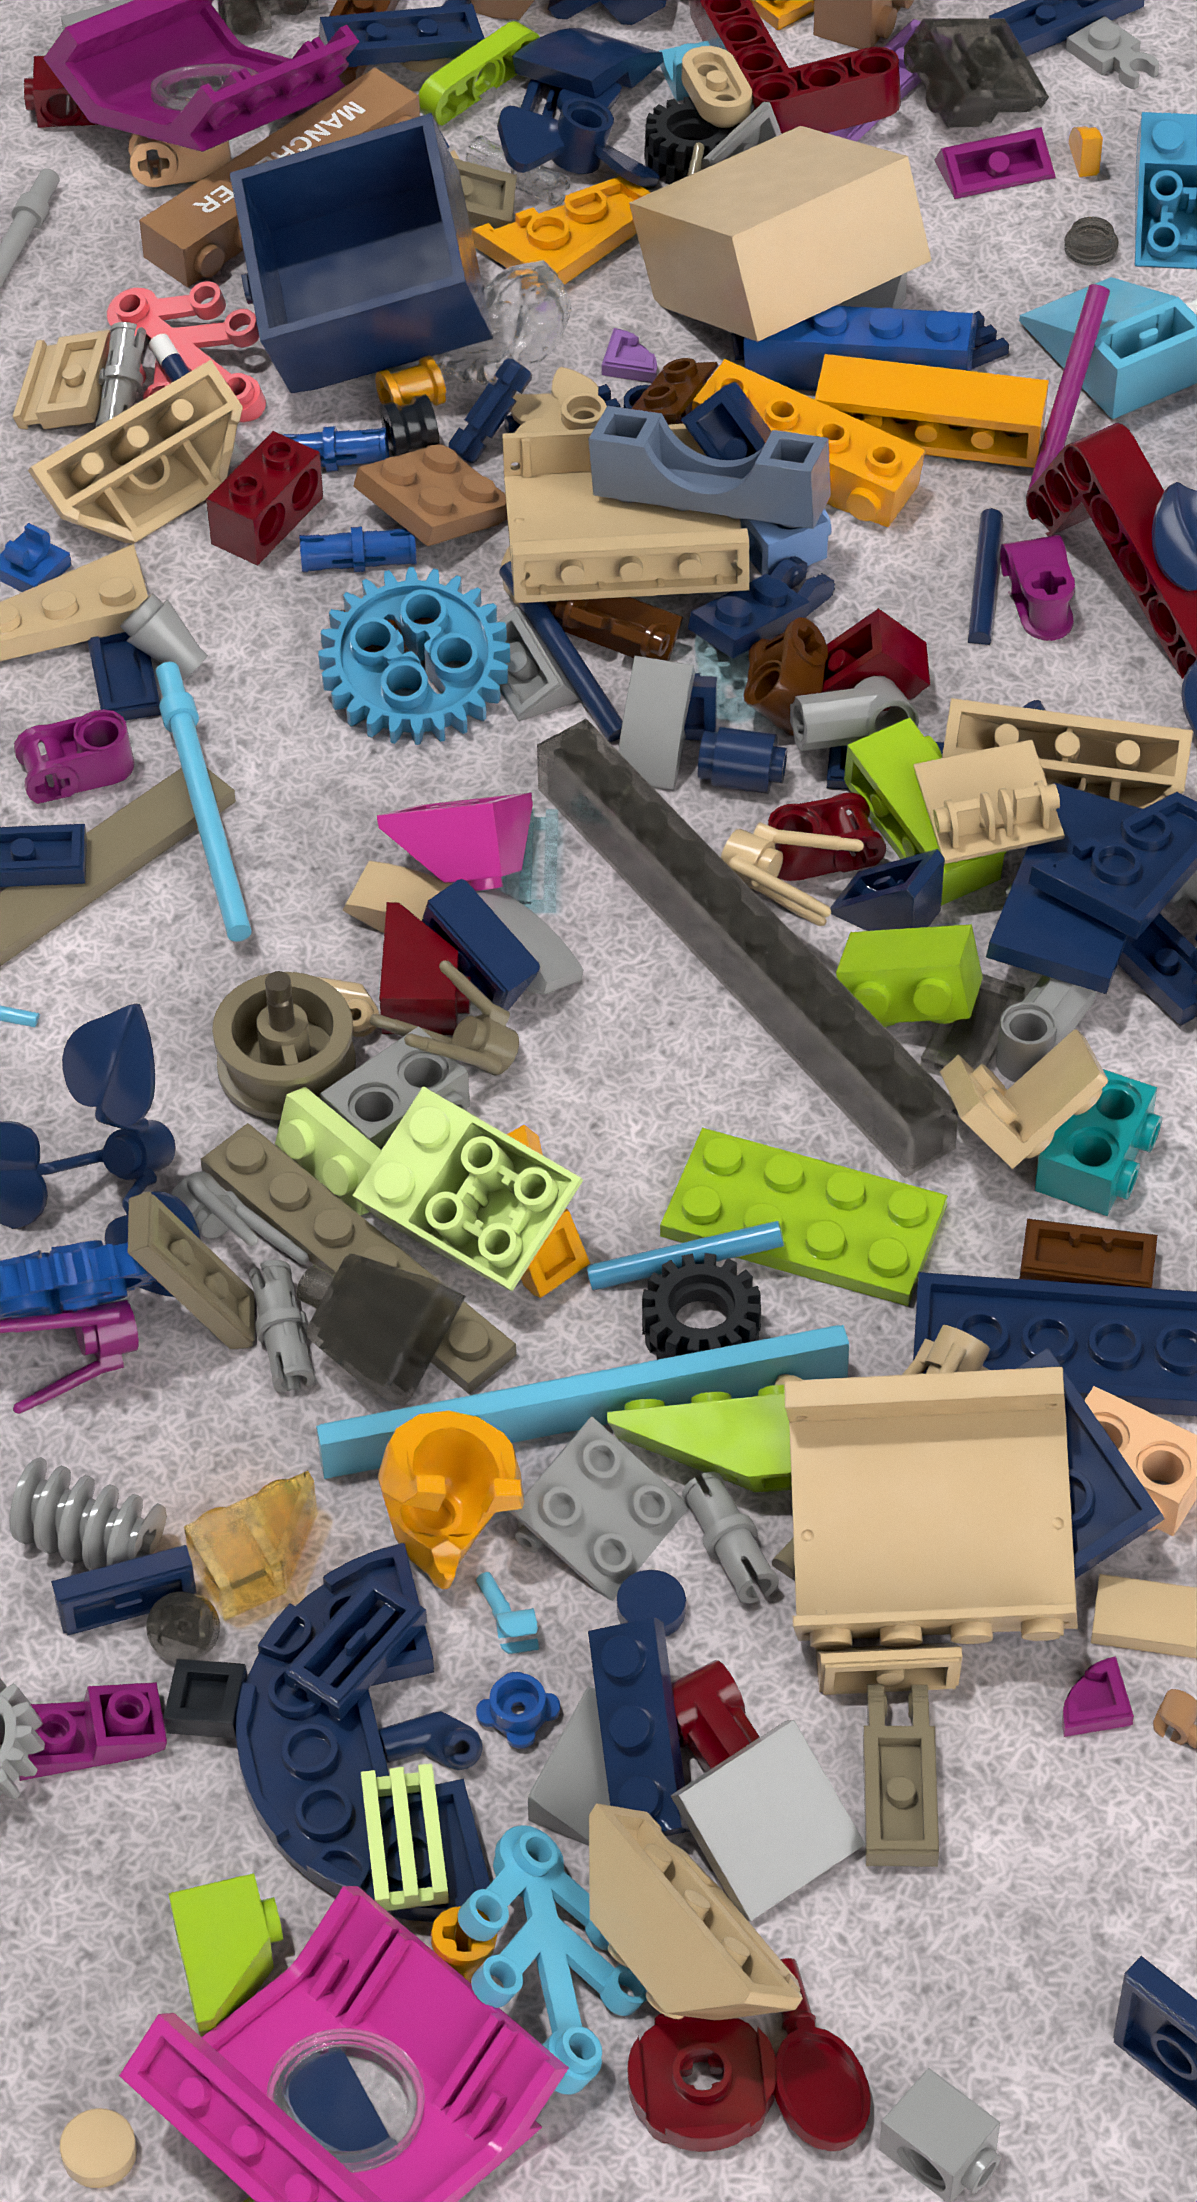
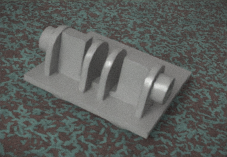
(598, 1509)

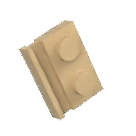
(63, 382)

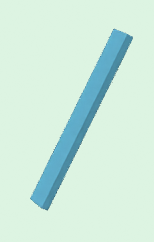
(570, 1401)

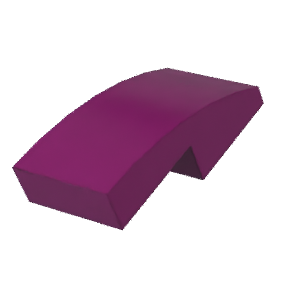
(103, 1729)

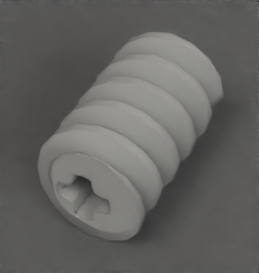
(77, 1523)

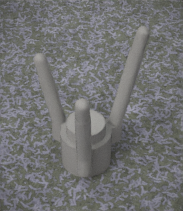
(221, 1210)

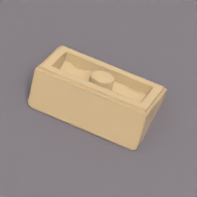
(894, 1667)

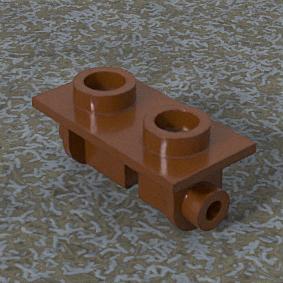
(676, 388)
(622, 625)

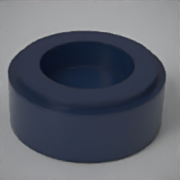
(652, 1595)

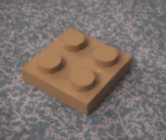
(433, 494)

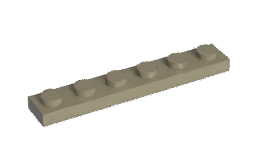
(330, 1230)

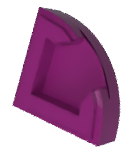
(1097, 1701)

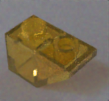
(254, 1545)

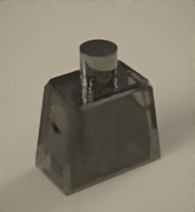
(378, 1322)

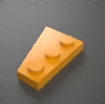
(569, 235)

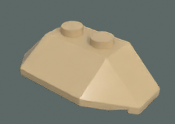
(147, 459)
(1086, 753)
(678, 1925)

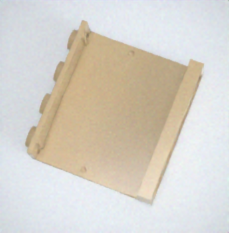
(599, 547)
(931, 1507)

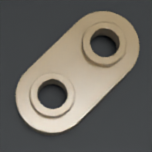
(716, 86)

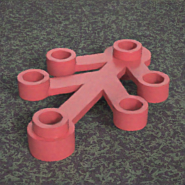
(148, 311)

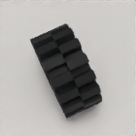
(672, 137)
(699, 1283)

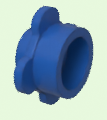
(512, 1691)

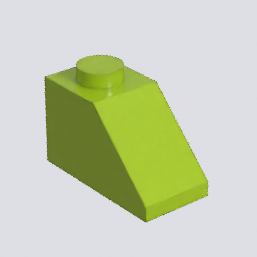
(224, 1944)

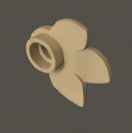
(569, 406)

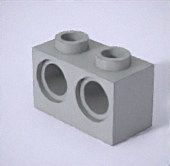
(386, 1085)

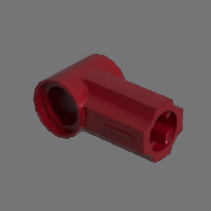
(711, 1714)

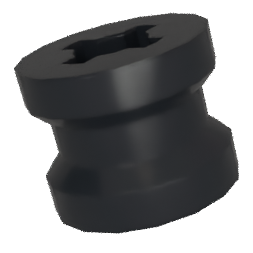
(410, 425)

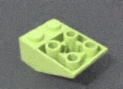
(466, 1189)

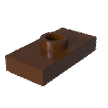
(1087, 1255)

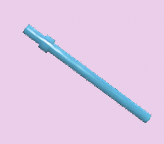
(180, 718)

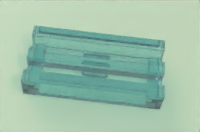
(548, 904)

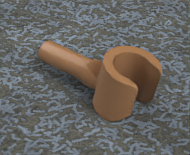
(1179, 1712)

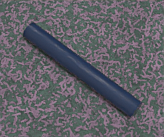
(985, 577)

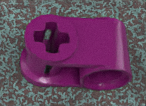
(1040, 585)
(80, 755)

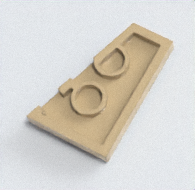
(73, 606)

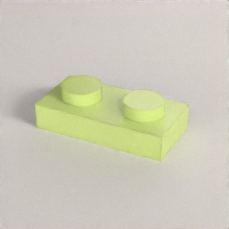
(325, 1145)

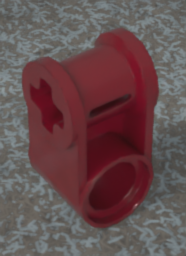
(827, 818)

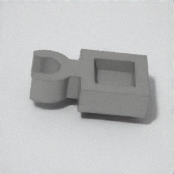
(1110, 47)

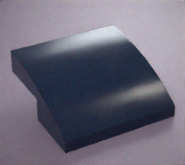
(585, 61)

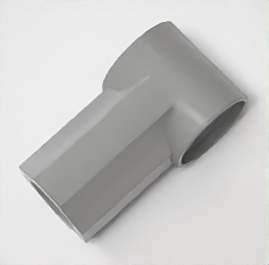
(848, 714)
(1039, 1024)

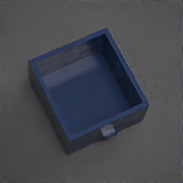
(360, 255)

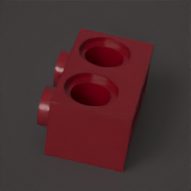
(265, 498)

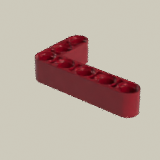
(814, 95)
(1116, 488)

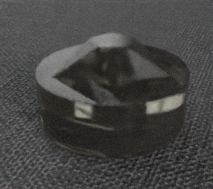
(183, 1626)

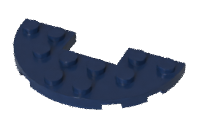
(308, 1765)

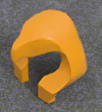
(444, 1484)

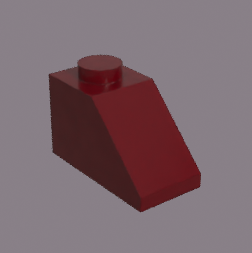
(877, 648)
(411, 978)

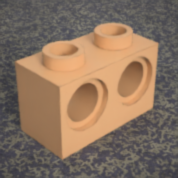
(1154, 1452)

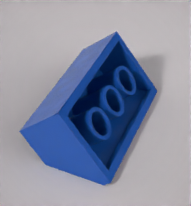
(883, 334)

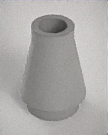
(163, 635)

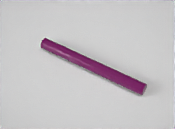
(1072, 378)

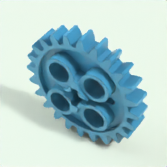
(369, 679)

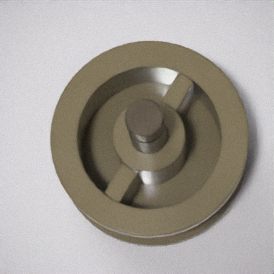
(281, 1037)

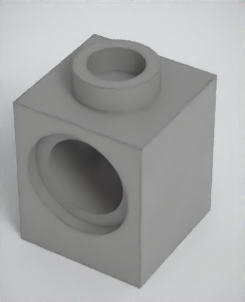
(941, 2137)

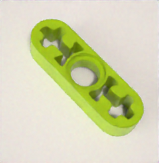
(454, 85)

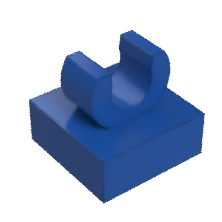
(32, 560)

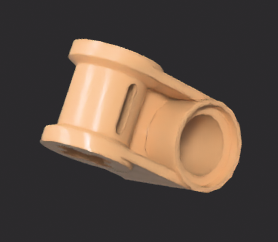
(175, 162)

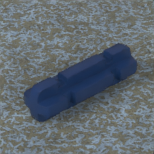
(490, 410)

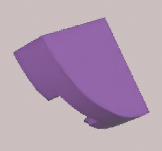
(628, 358)

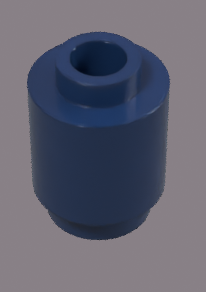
(741, 759)

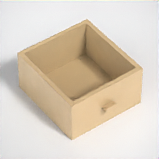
(781, 232)

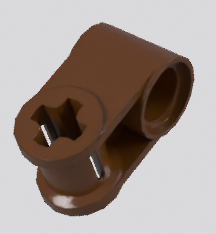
(785, 669)

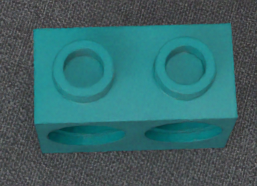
(1096, 1151)

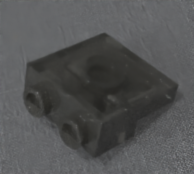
(972, 70)

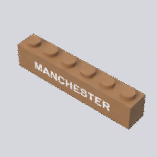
(200, 226)

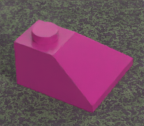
(465, 838)

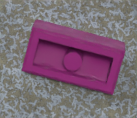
(995, 163)

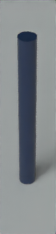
(570, 662)

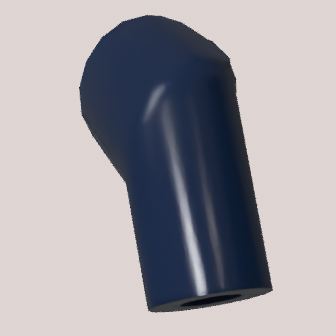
(434, 1736)

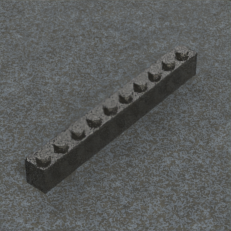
(748, 949)

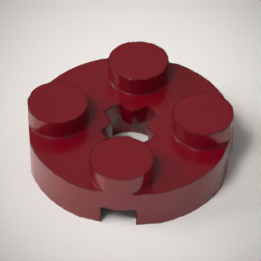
(694, 2117)

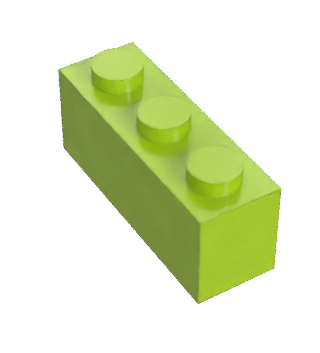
(885, 776)

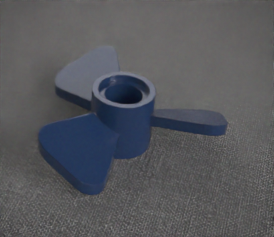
(573, 141)

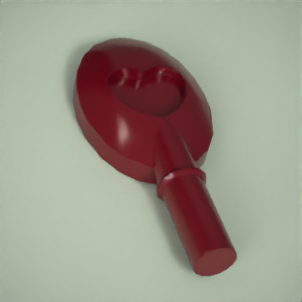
(819, 2080)

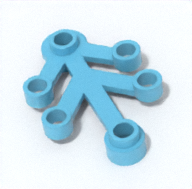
(533, 1867)

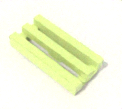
(398, 1786)

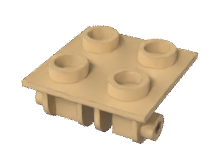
(989, 801)

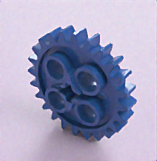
(68, 1279)

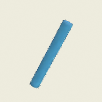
(724, 1245)

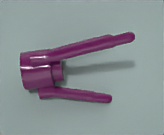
(100, 1330)

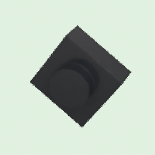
(204, 1698)

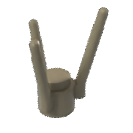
(476, 1040)

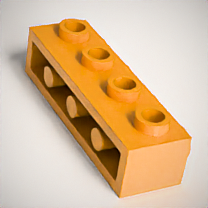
(937, 401)
(856, 449)

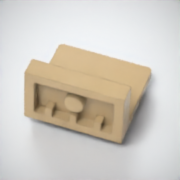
(1024, 1117)

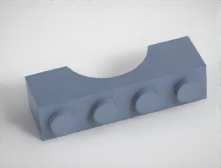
(645, 462)

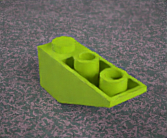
(734, 1437)

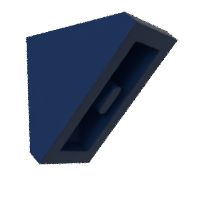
(894, 894)

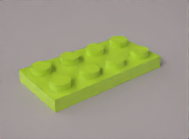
(832, 1218)

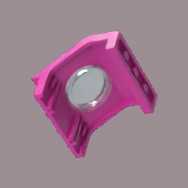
(437, 2063)

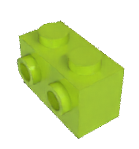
(913, 973)

